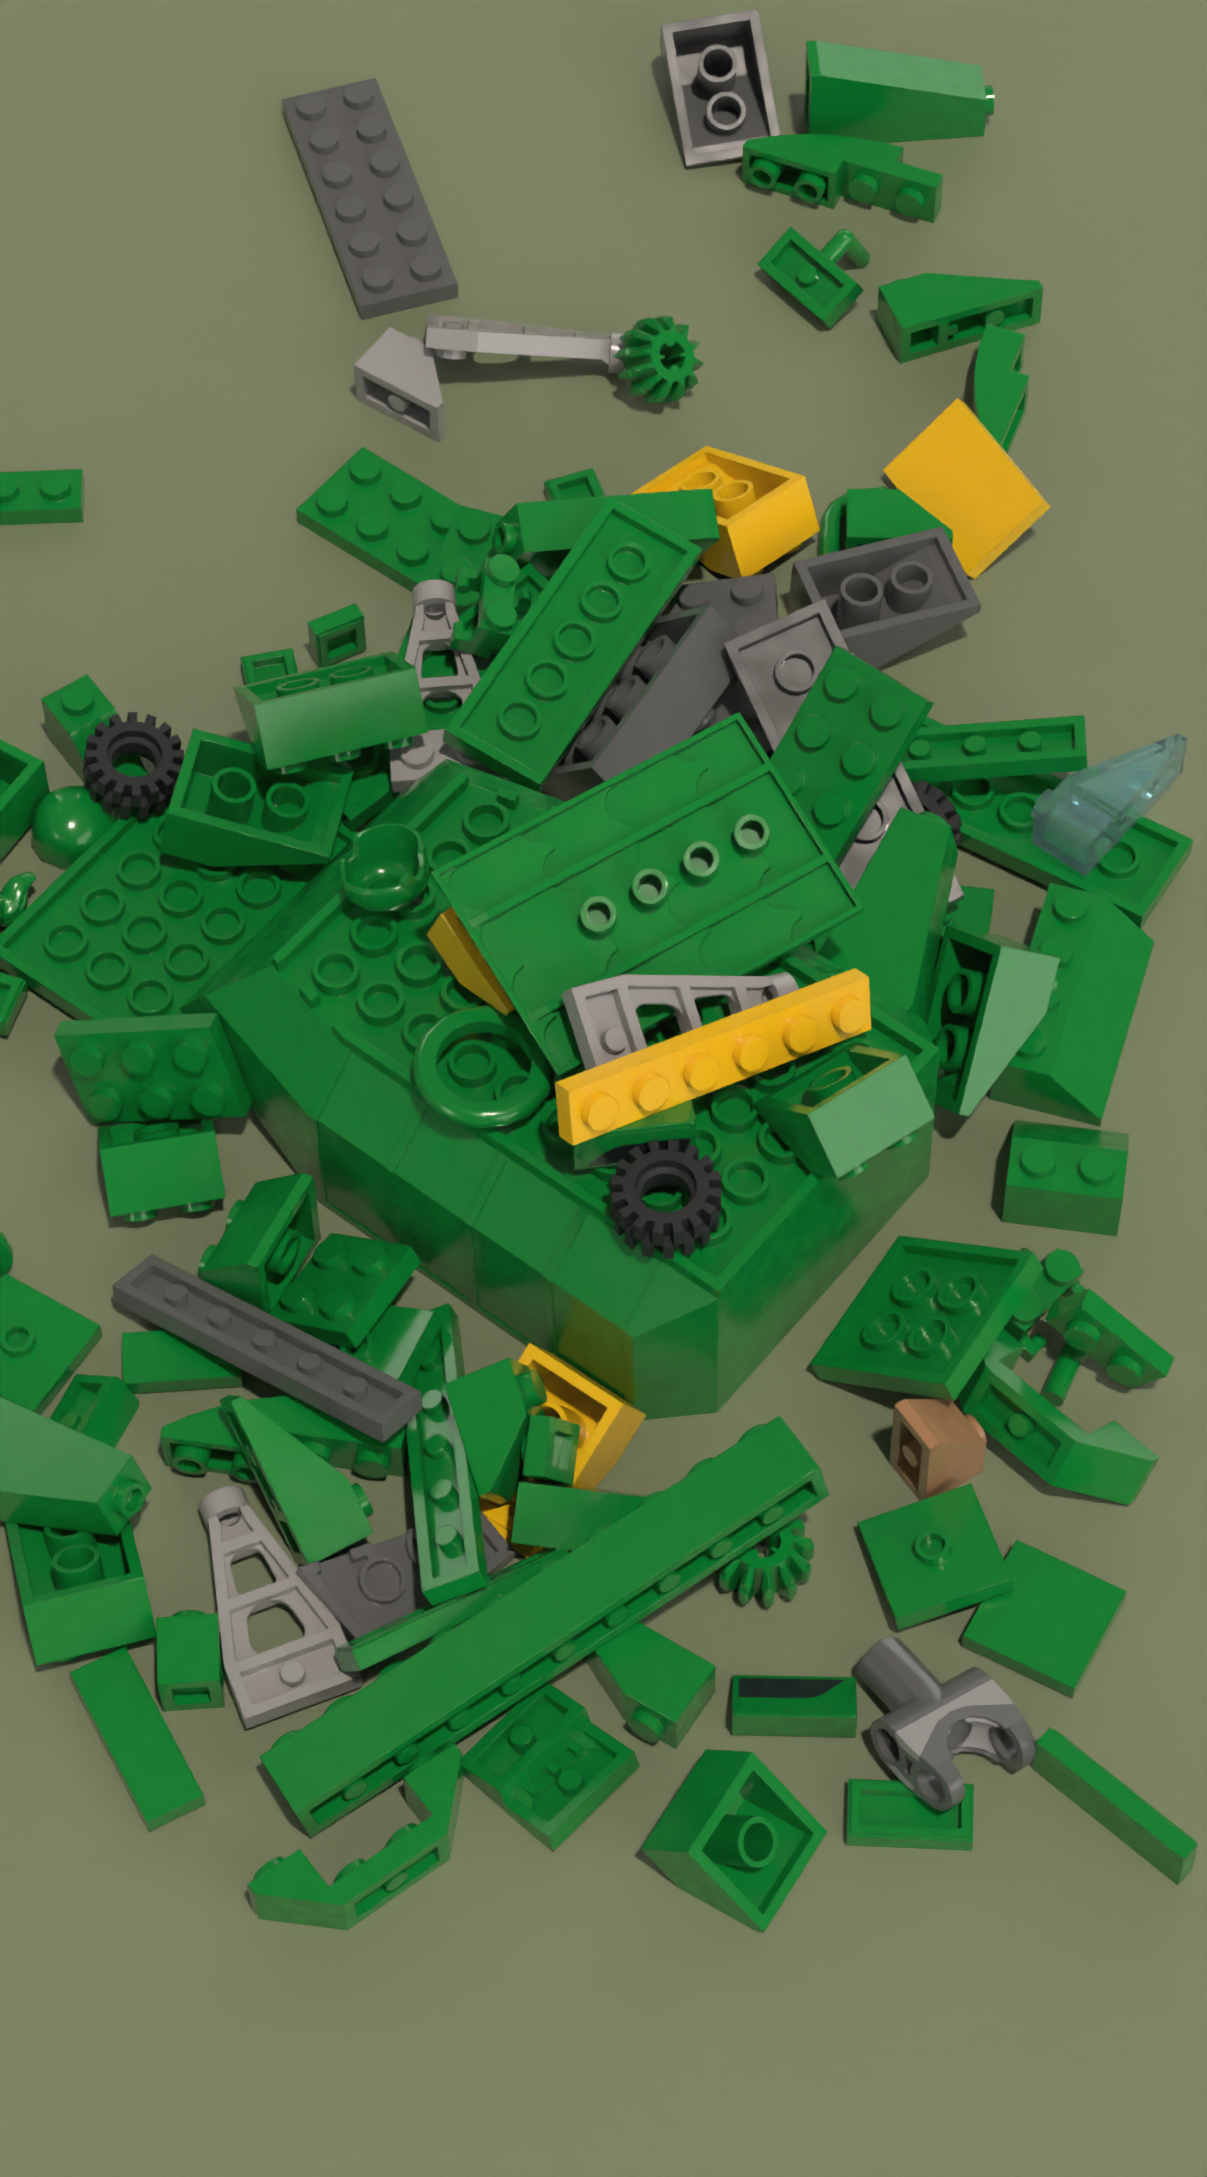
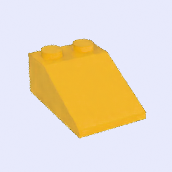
(757, 508)
(604, 1433)

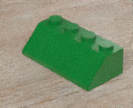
(1078, 1044)

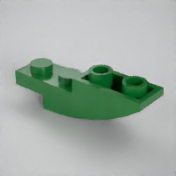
(833, 166)
(209, 1443)

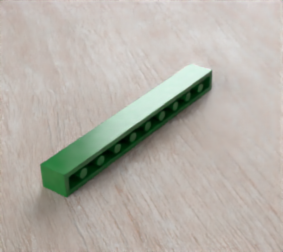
(545, 1624)

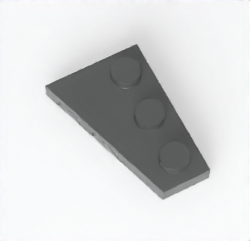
(383, 1580)

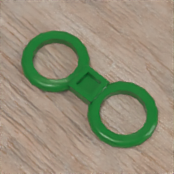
(513, 1106)

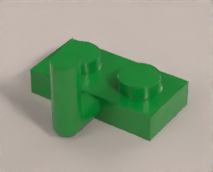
(813, 274)
(1106, 1336)

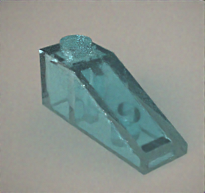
(1103, 802)

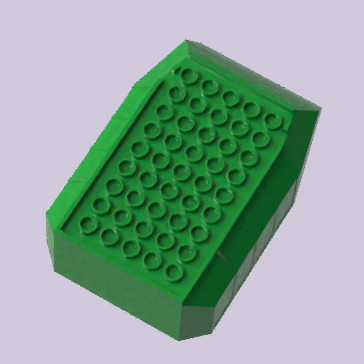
(326, 1041)

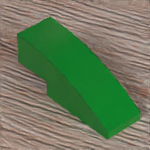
(999, 385)
(566, 1514)

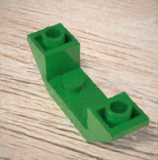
(1097, 1464)
(297, 1894)

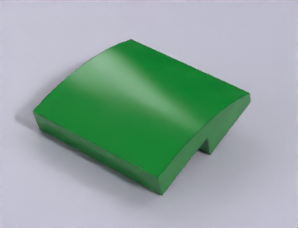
(548, 1764)

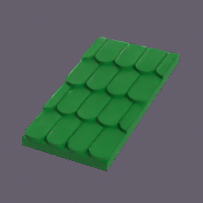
(652, 873)

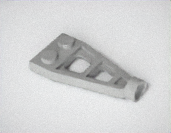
(456, 335)
(431, 631)
(606, 1015)
(292, 1673)

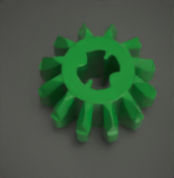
(658, 359)
(778, 1572)

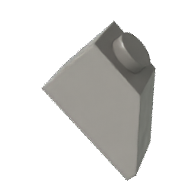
(402, 382)

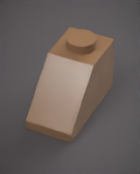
(935, 1446)

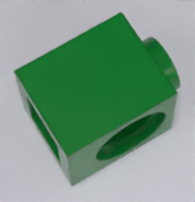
(190, 1661)

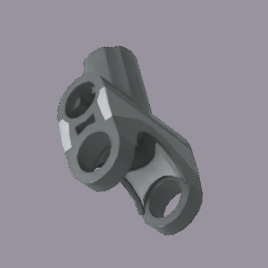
(939, 1720)

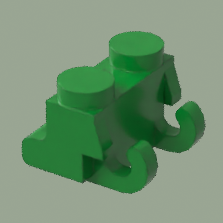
(497, 605)
(1058, 1278)

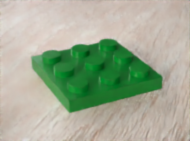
(927, 1317)

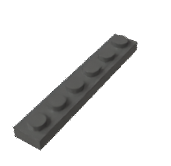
(268, 1348)

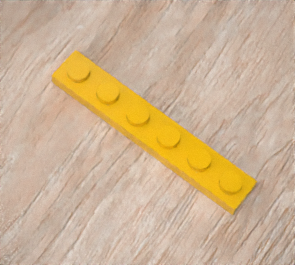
(712, 1056)

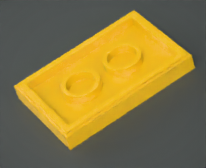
(968, 485)

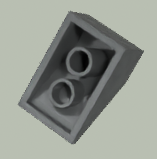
(718, 85)
(888, 593)

